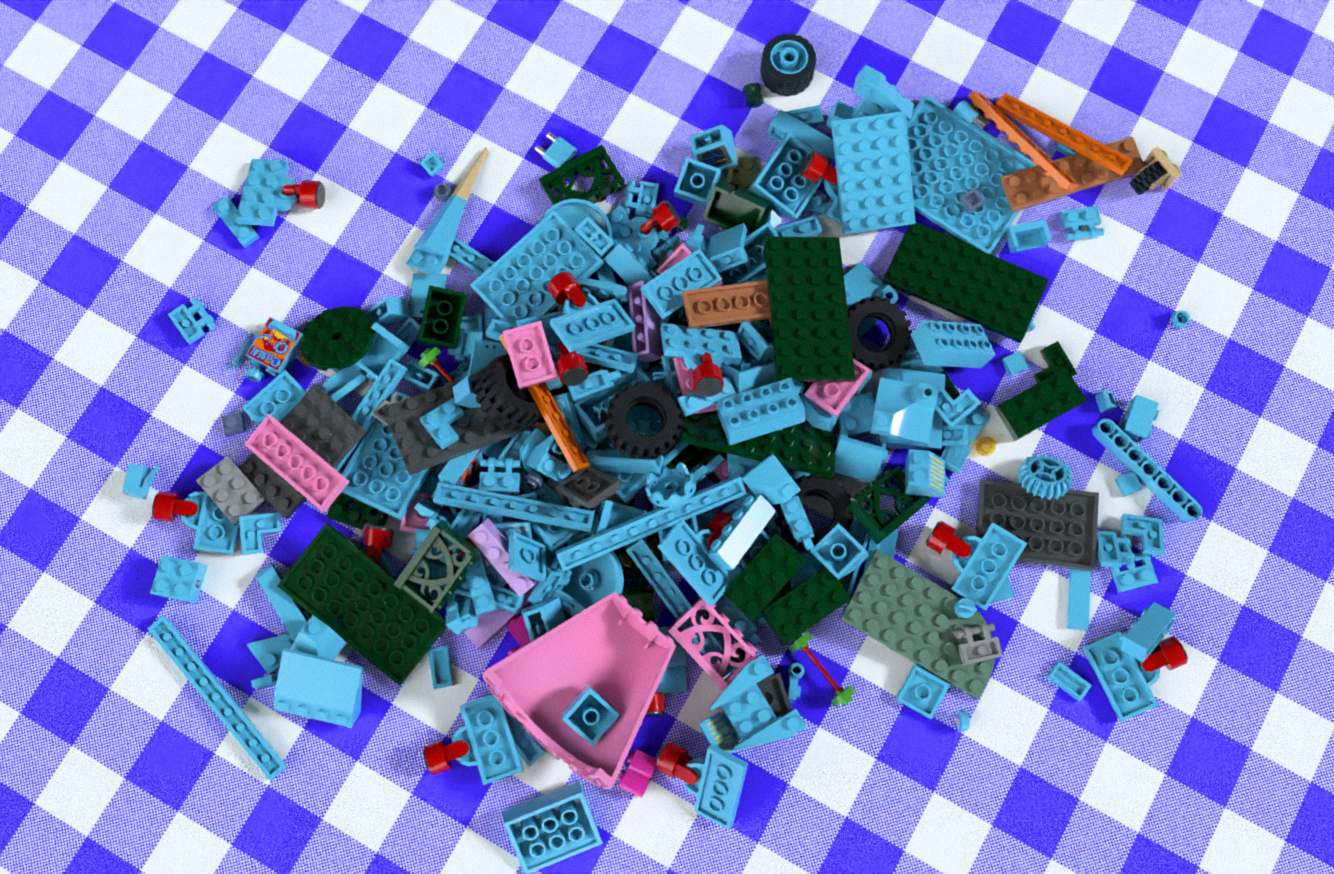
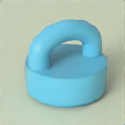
(965, 608)

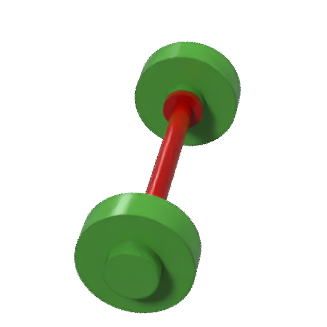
(430, 357)
(843, 696)

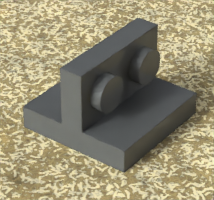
(775, 694)

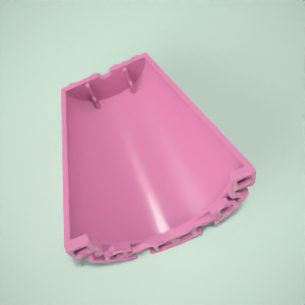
(597, 647)

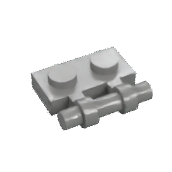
(979, 650)

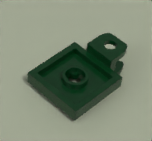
(356, 516)

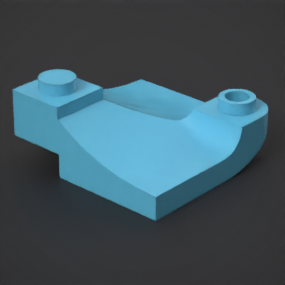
(862, 284)
(904, 410)

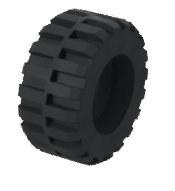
(897, 327)
(649, 396)
(501, 397)
(833, 493)

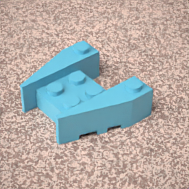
(876, 99)
(751, 712)

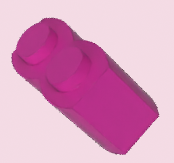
(638, 773)

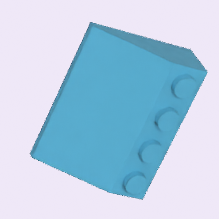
(781, 178)
(915, 376)
(319, 688)
(551, 827)

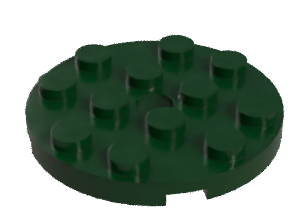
(326, 353)

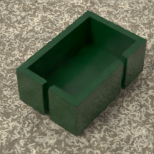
(733, 207)

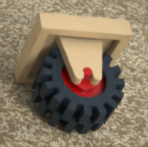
(1157, 172)

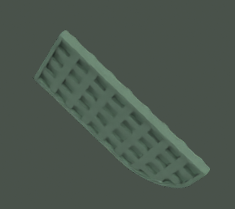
(915, 622)

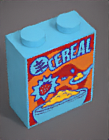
(275, 347)
(462, 470)

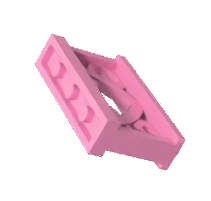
(716, 670)

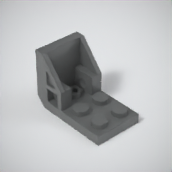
(587, 488)

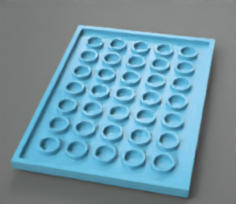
(950, 160)

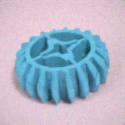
(1040, 476)

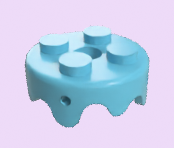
(677, 478)

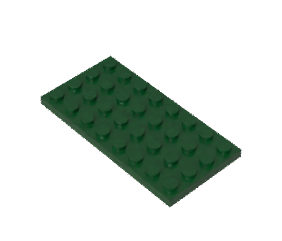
(965, 281)
(808, 309)
(795, 446)
(362, 604)

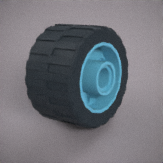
(788, 64)

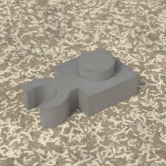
(378, 412)

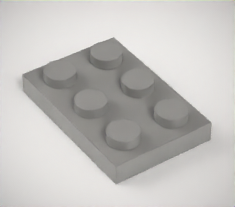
(230, 490)

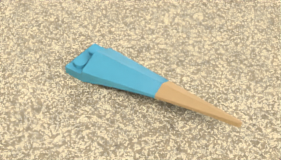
(436, 242)

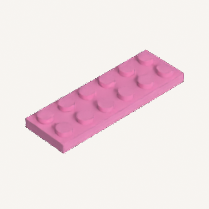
(296, 463)

